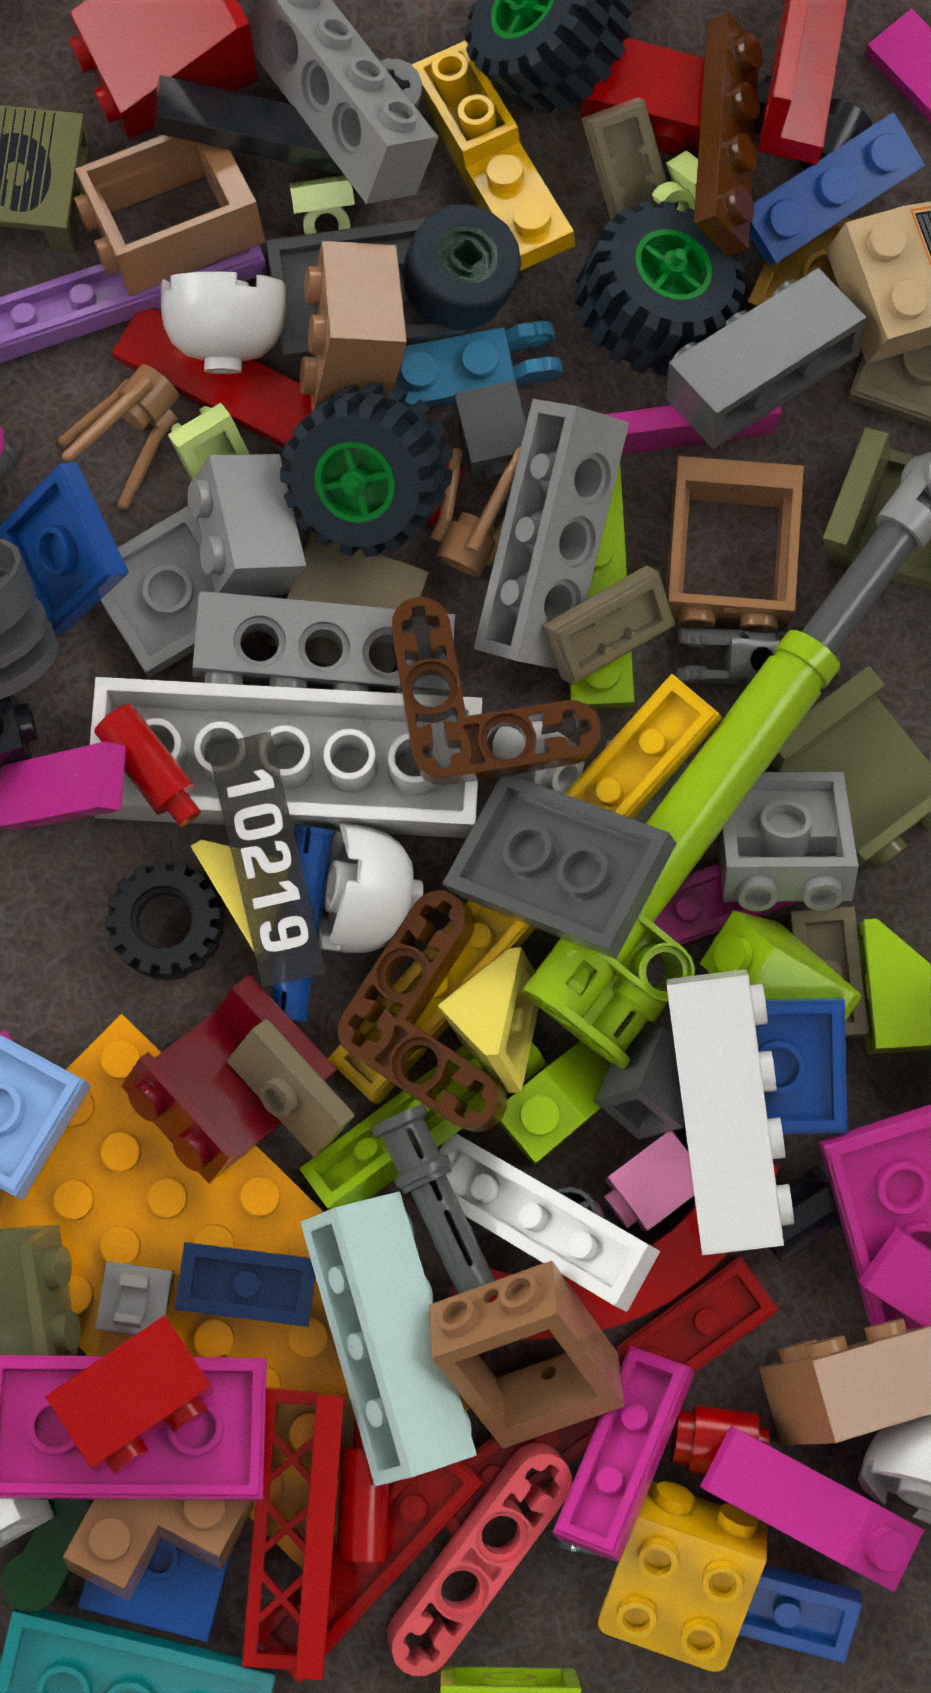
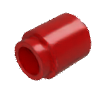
(702, 1430)

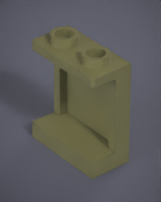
(866, 490)

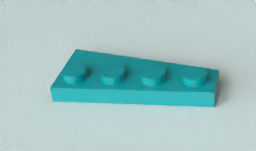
(82, 1656)

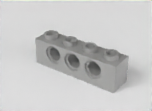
(344, 95)
(550, 527)
(228, 618)

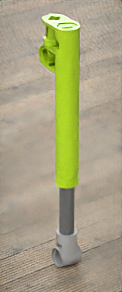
(611, 998)

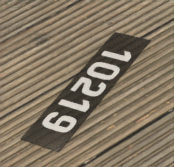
(266, 859)

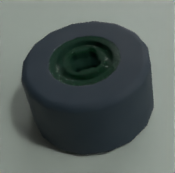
(444, 284)

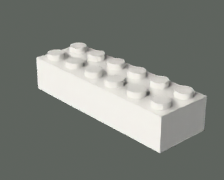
(335, 749)

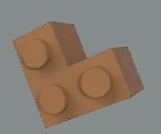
(357, 319)
(842, 1391)
(123, 1535)

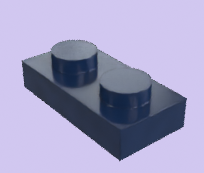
(245, 1284)

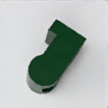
(40, 1572)

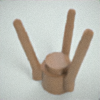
(140, 402)
(471, 540)

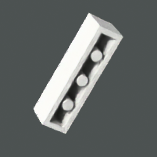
(726, 1111)

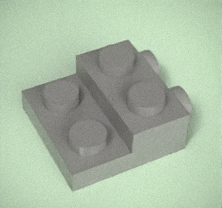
(790, 843)

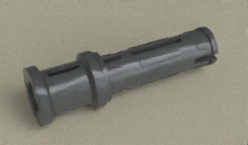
(423, 1174)

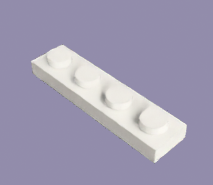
(548, 1224)

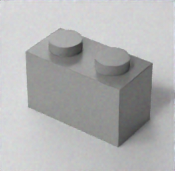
(246, 525)

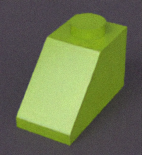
(776, 961)
(894, 991)
(555, 1102)

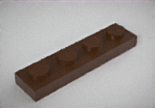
(727, 135)

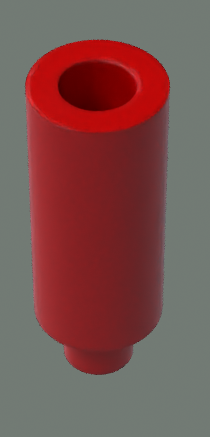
(150, 764)
(361, 1508)

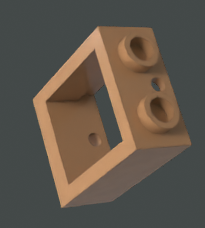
(150, 171)
(735, 484)
(542, 1395)

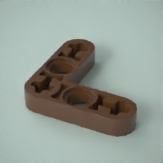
(473, 731)
(399, 1031)

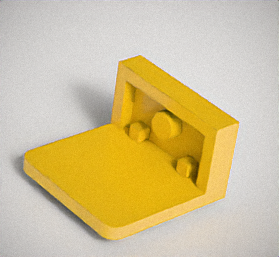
(685, 1577)

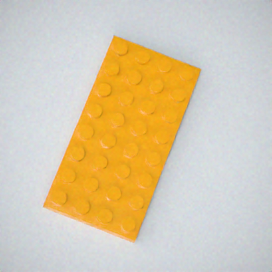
(135, 1203)

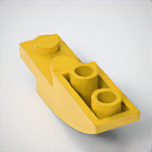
(490, 155)

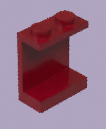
(200, 1097)

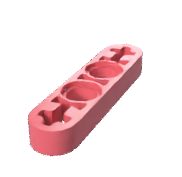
(469, 1553)

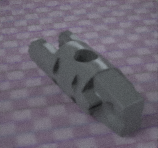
(737, 654)

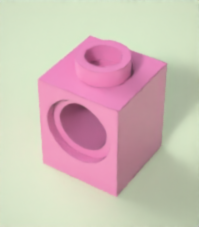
(651, 1183)

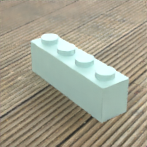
(382, 1337)

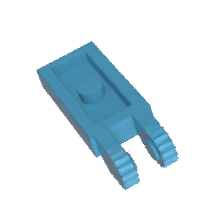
(474, 361)

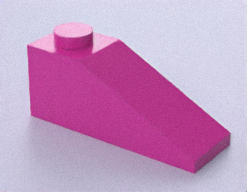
(812, 1508)

